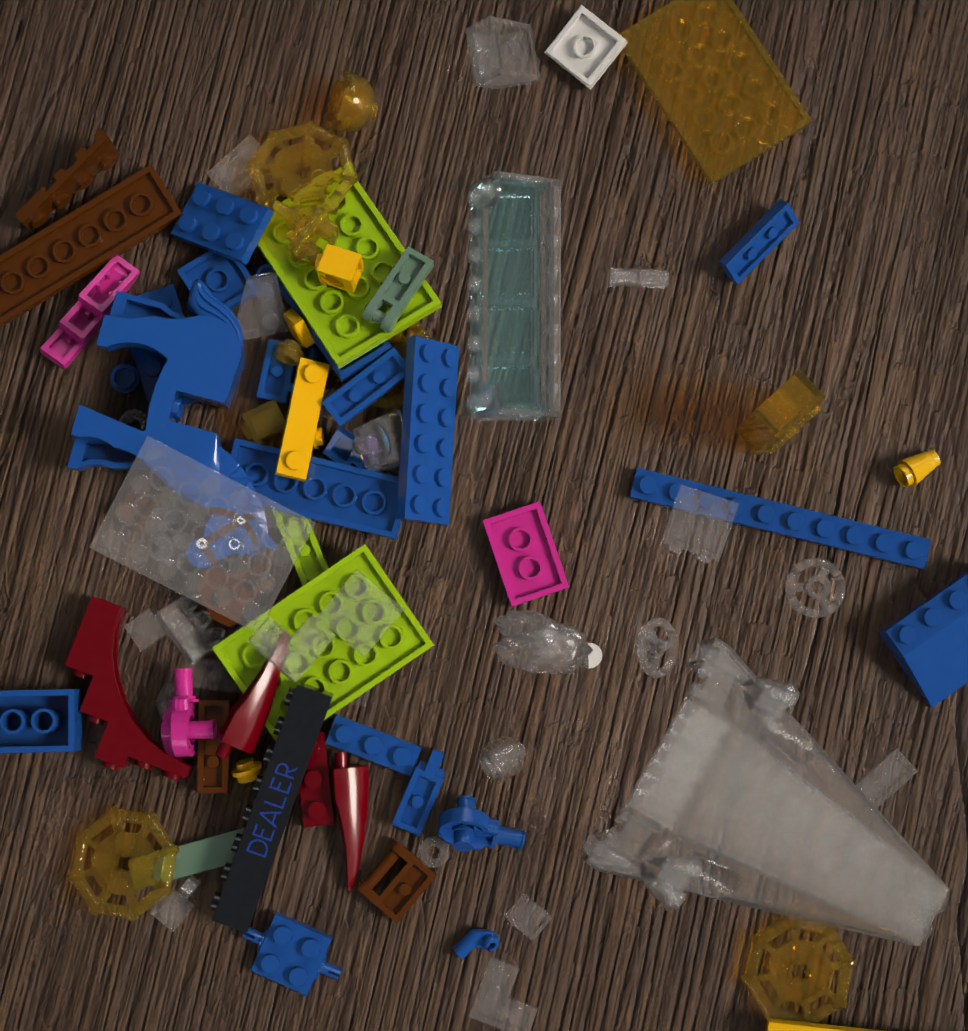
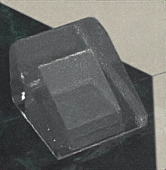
(528, 916)

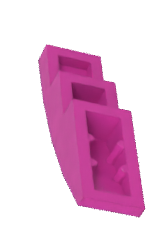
(88, 313)

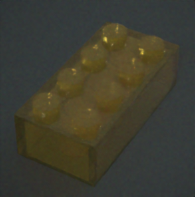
(782, 414)

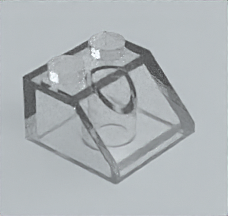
(502, 53)

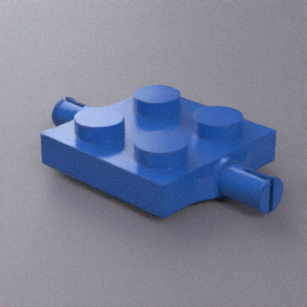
(292, 953)

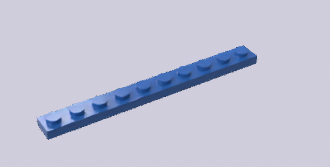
(794, 521)

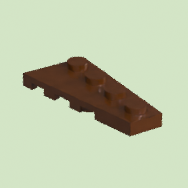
(67, 181)

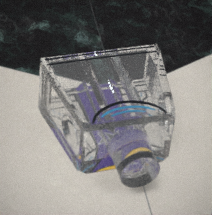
(380, 443)

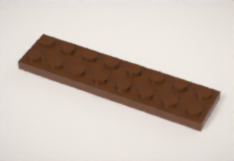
(83, 242)

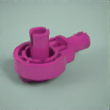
(180, 724)

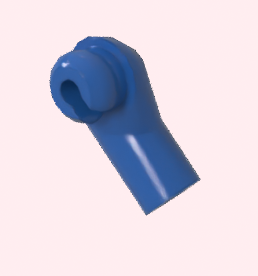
(476, 938)

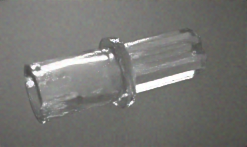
(638, 278)

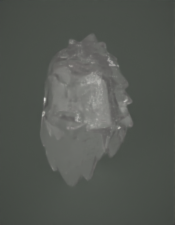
(540, 644)

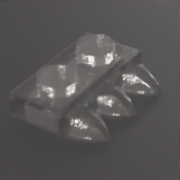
(189, 628)

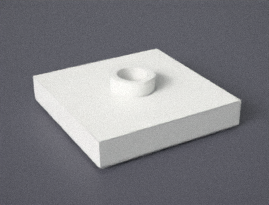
(586, 47)

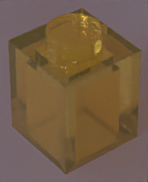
(263, 422)

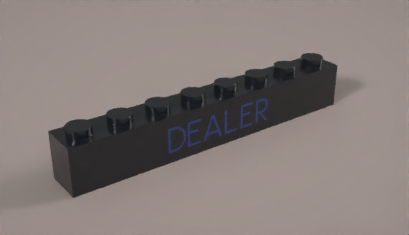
(272, 806)

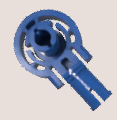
(475, 829)

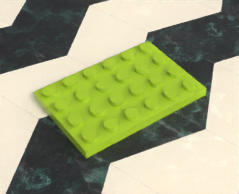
(333, 312)
(339, 666)

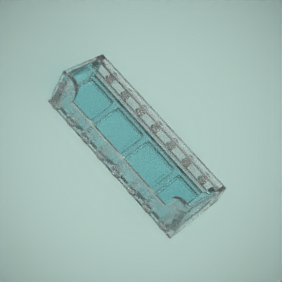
(514, 298)

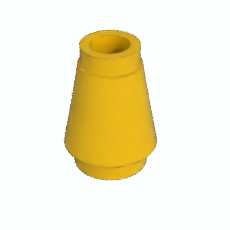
(916, 468)

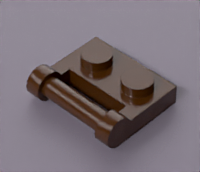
(404, 888)

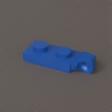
(420, 794)

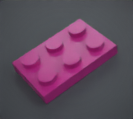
(525, 554)

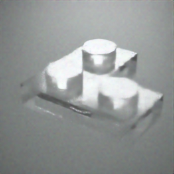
(294, 653)
(493, 1002)

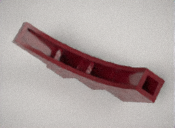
(124, 737)

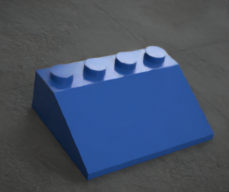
(934, 641)

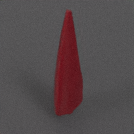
(249, 715)
(351, 802)

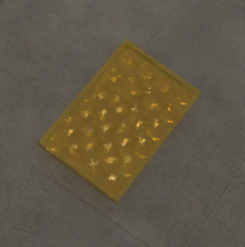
(714, 83)

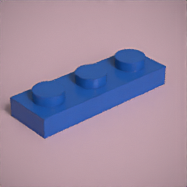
(759, 241)
(366, 387)
(373, 745)

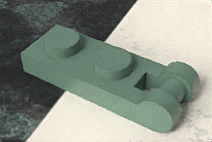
(398, 289)

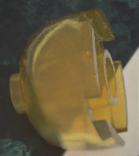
(351, 103)

